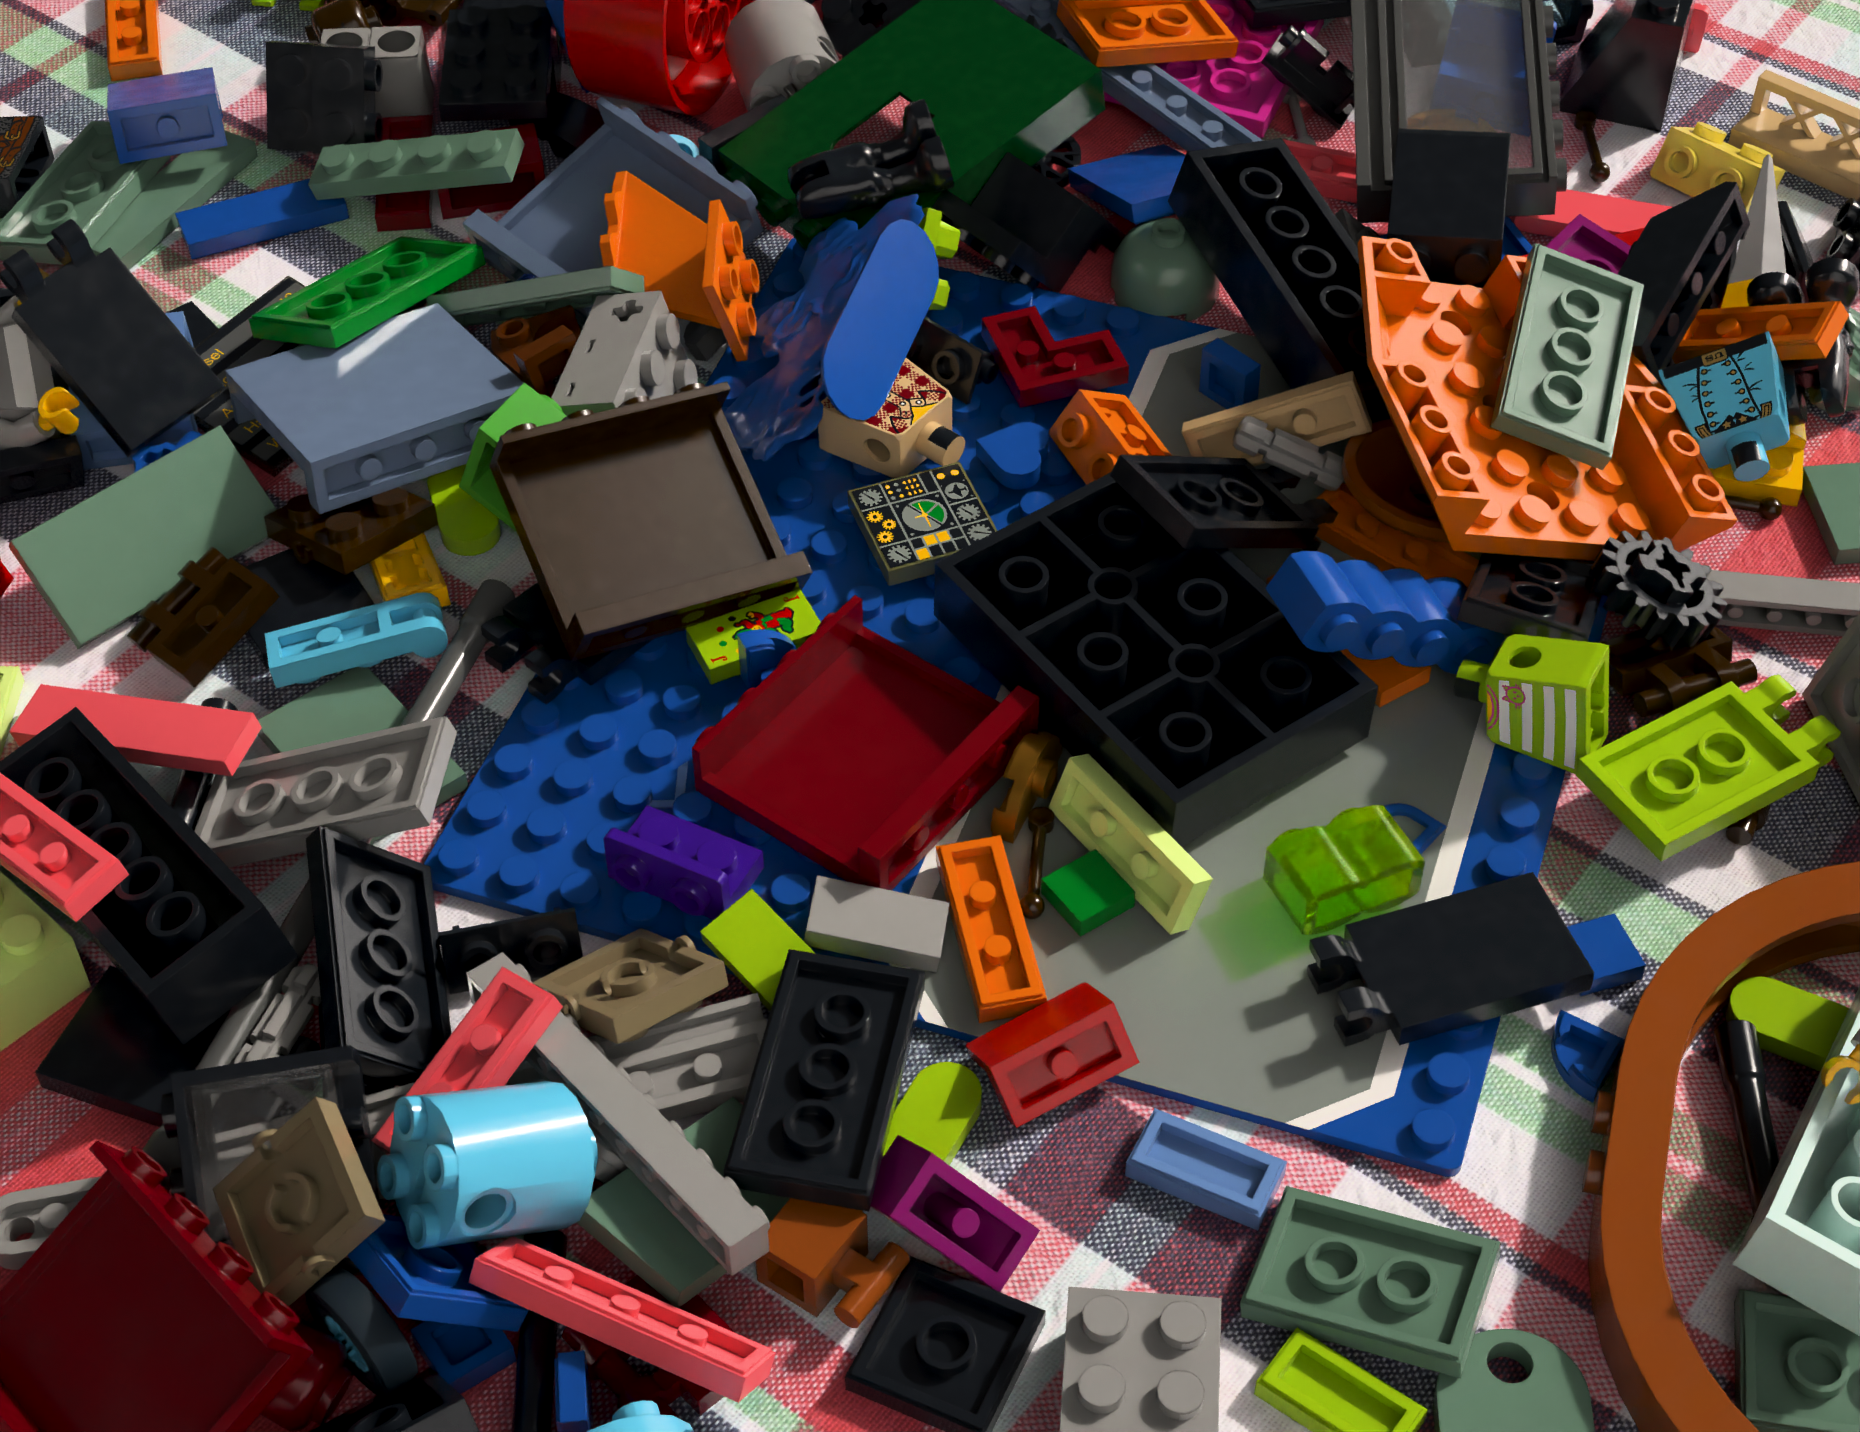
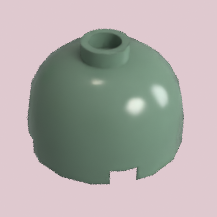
(1163, 271)

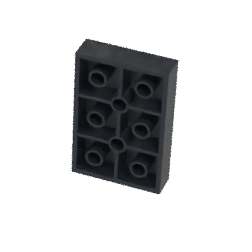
(1152, 657)

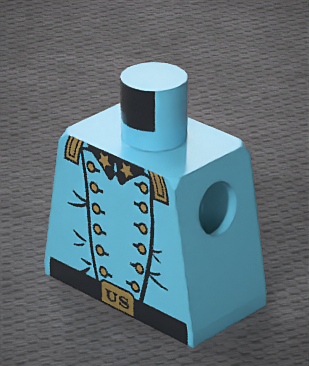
(1733, 404)

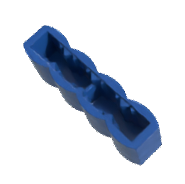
(1378, 612)

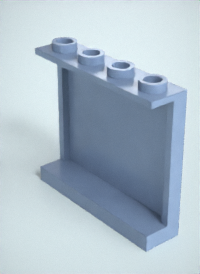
(562, 218)
(377, 407)

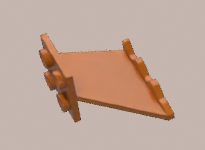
(689, 260)

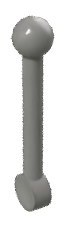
(1293, 100)

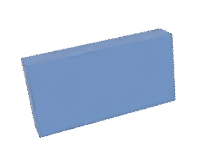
(1206, 1169)

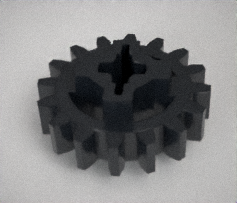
(1657, 588)

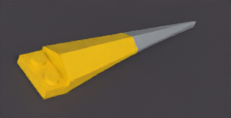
(1756, 255)

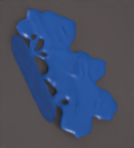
(853, 316)

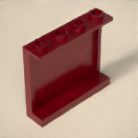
(859, 751)
(139, 1319)

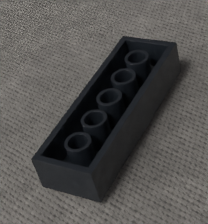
(1279, 259)
(181, 918)

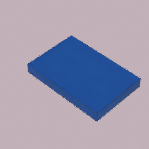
(1131, 183)

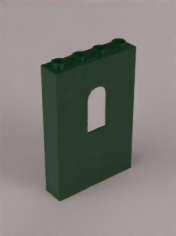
(986, 84)

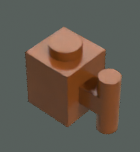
(823, 1250)

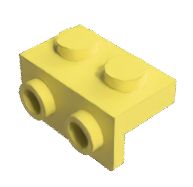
(1700, 160)

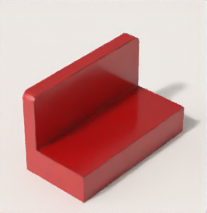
(1054, 1052)

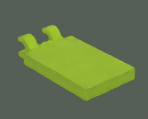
(1707, 765)

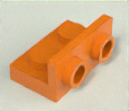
(1099, 429)

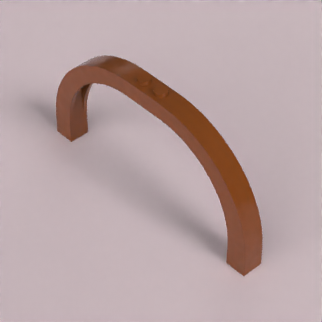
(1630, 1290)

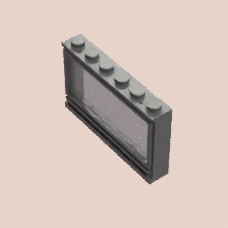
(1457, 71)

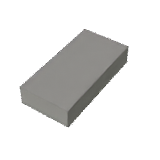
(876, 924)

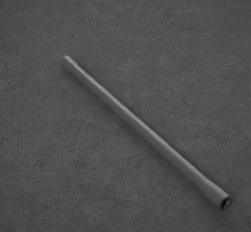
(299, 923)

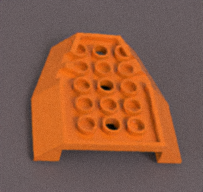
(1439, 373)

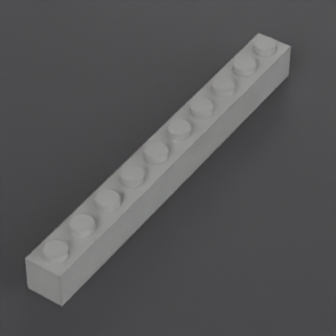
(1787, 603)
(643, 1137)

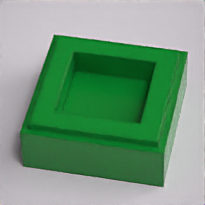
(1087, 892)

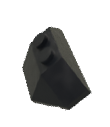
(1684, 267)

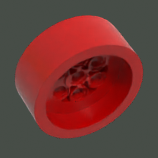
(652, 50)

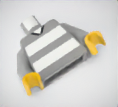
(29, 402)

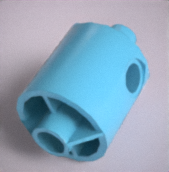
(488, 1163)

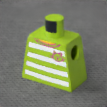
(1543, 697)

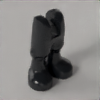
(875, 172)
(1825, 281)

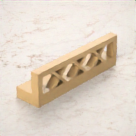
(1797, 138)

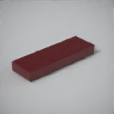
(405, 209)

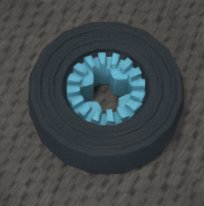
(371, 1336)

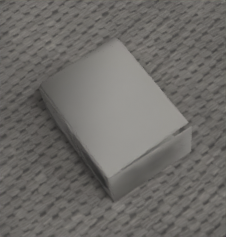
(406, 70)

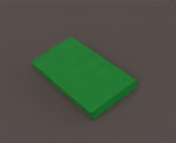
(366, 292)

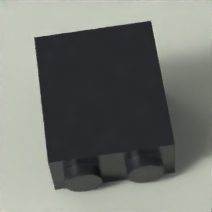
(1630, 63)
(1451, 201)

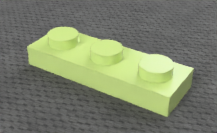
(1132, 842)

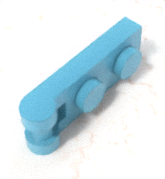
(356, 639)

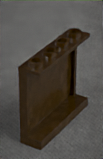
(641, 519)

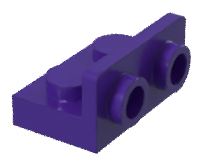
(681, 863)

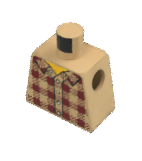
(903, 433)

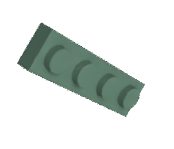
(417, 164)

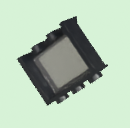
(227, 1105)

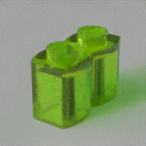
(1343, 869)

